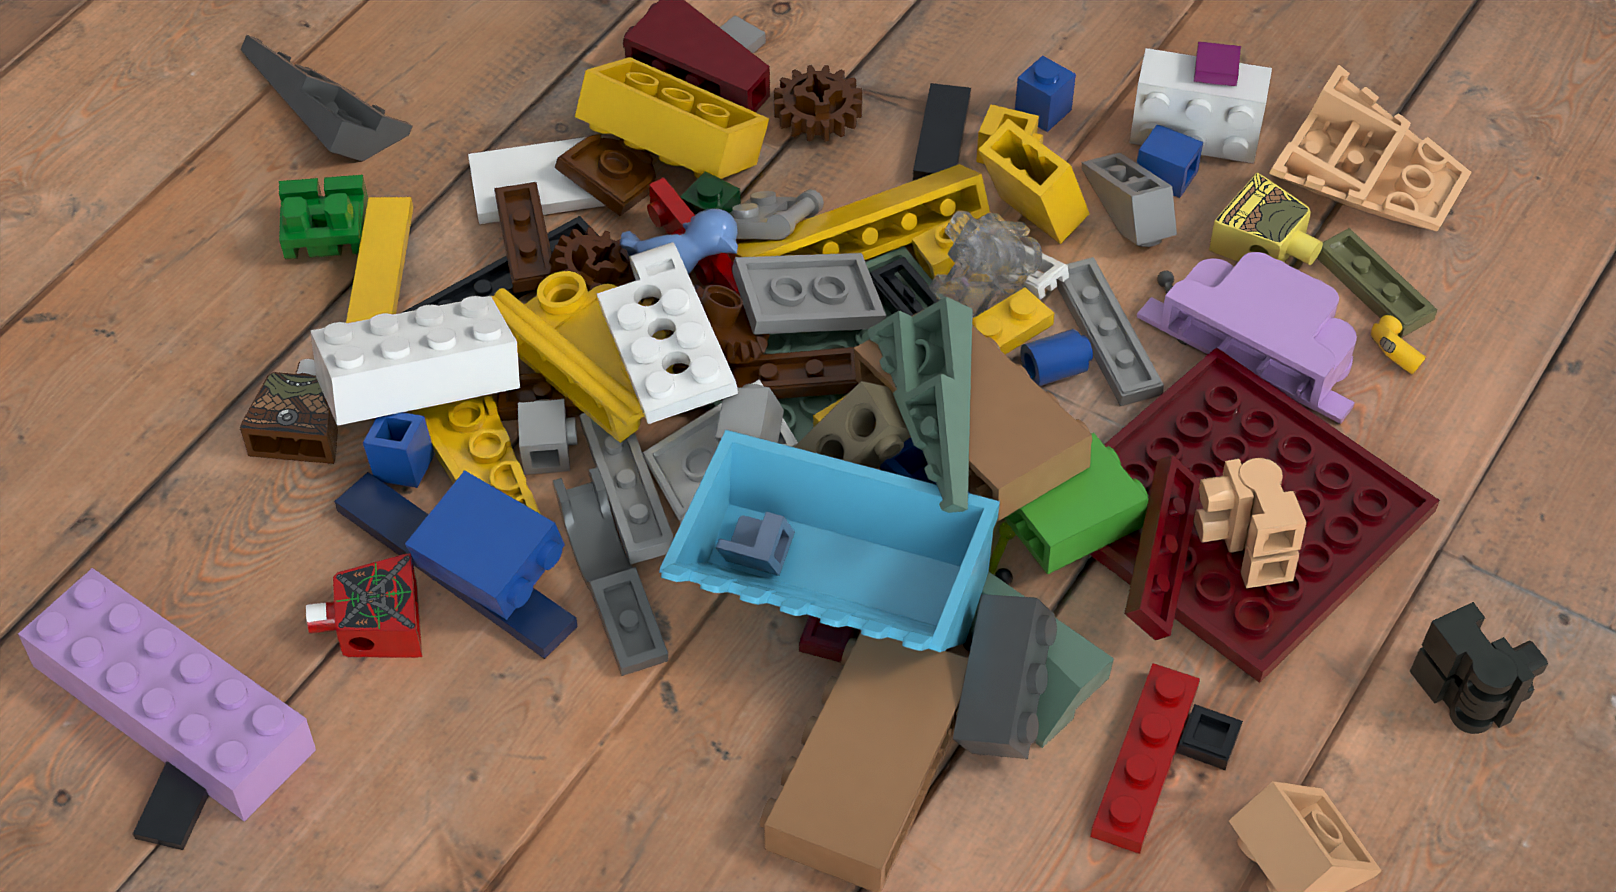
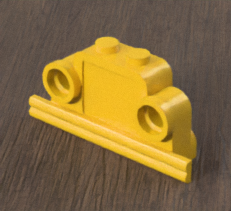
(573, 348)

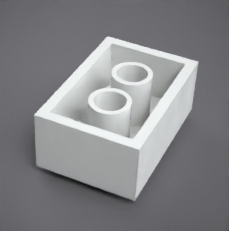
(1218, 115)

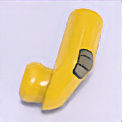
(1395, 348)

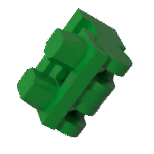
(320, 220)

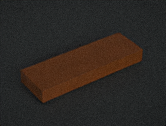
(524, 235)

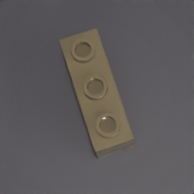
(851, 430)

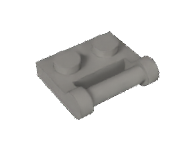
(772, 216)

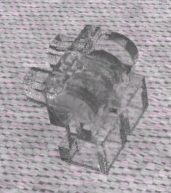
(989, 260)

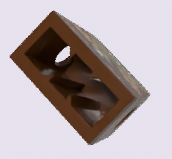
(291, 419)

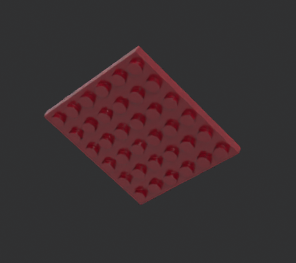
(1350, 499)

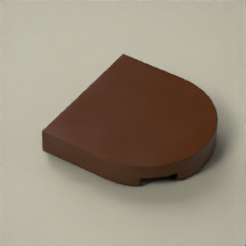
(609, 171)

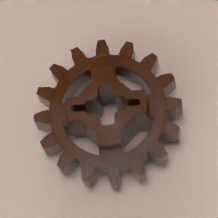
(818, 103)
(593, 257)

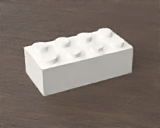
(415, 359)

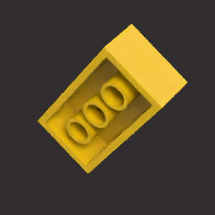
(671, 118)

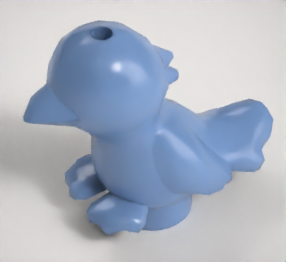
(706, 235)

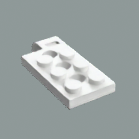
(693, 343)

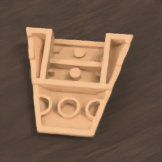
(1370, 159)

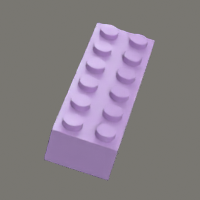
(168, 693)

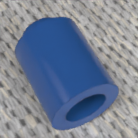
(1056, 357)

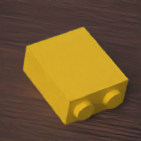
(1034, 181)

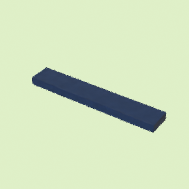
(394, 519)

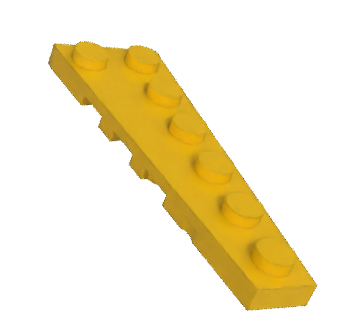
(473, 439)

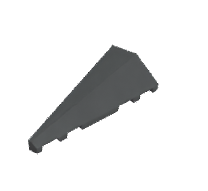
(329, 110)

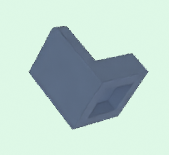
(759, 543)

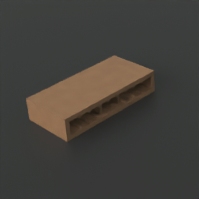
(1017, 430)
(866, 761)

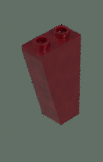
(696, 50)

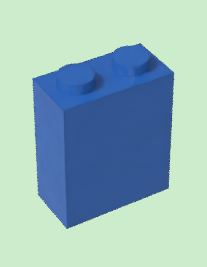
(486, 545)

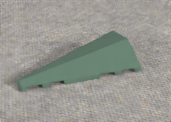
(933, 384)
(1073, 668)

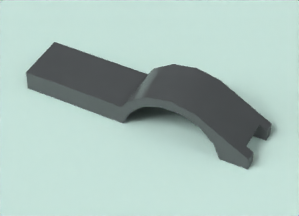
(610, 576)

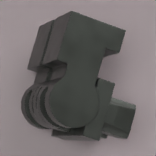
(1471, 675)

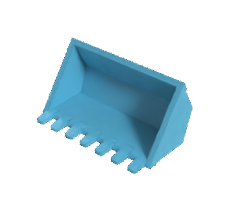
(863, 549)

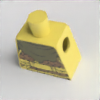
(1266, 222)

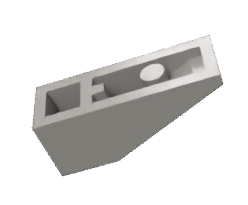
(1134, 198)

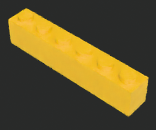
(881, 220)

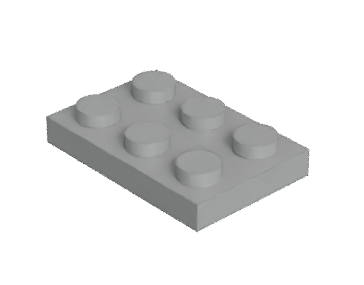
(807, 293)

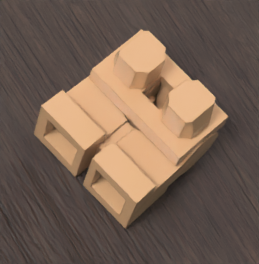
(1253, 515)

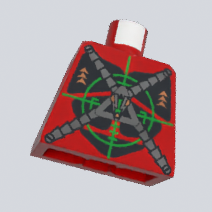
(373, 610)

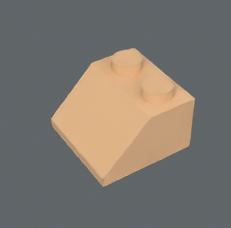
(1302, 841)

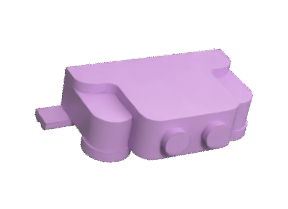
(1268, 322)

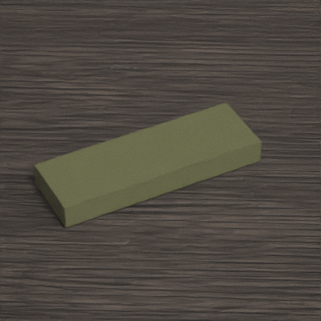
(1375, 281)

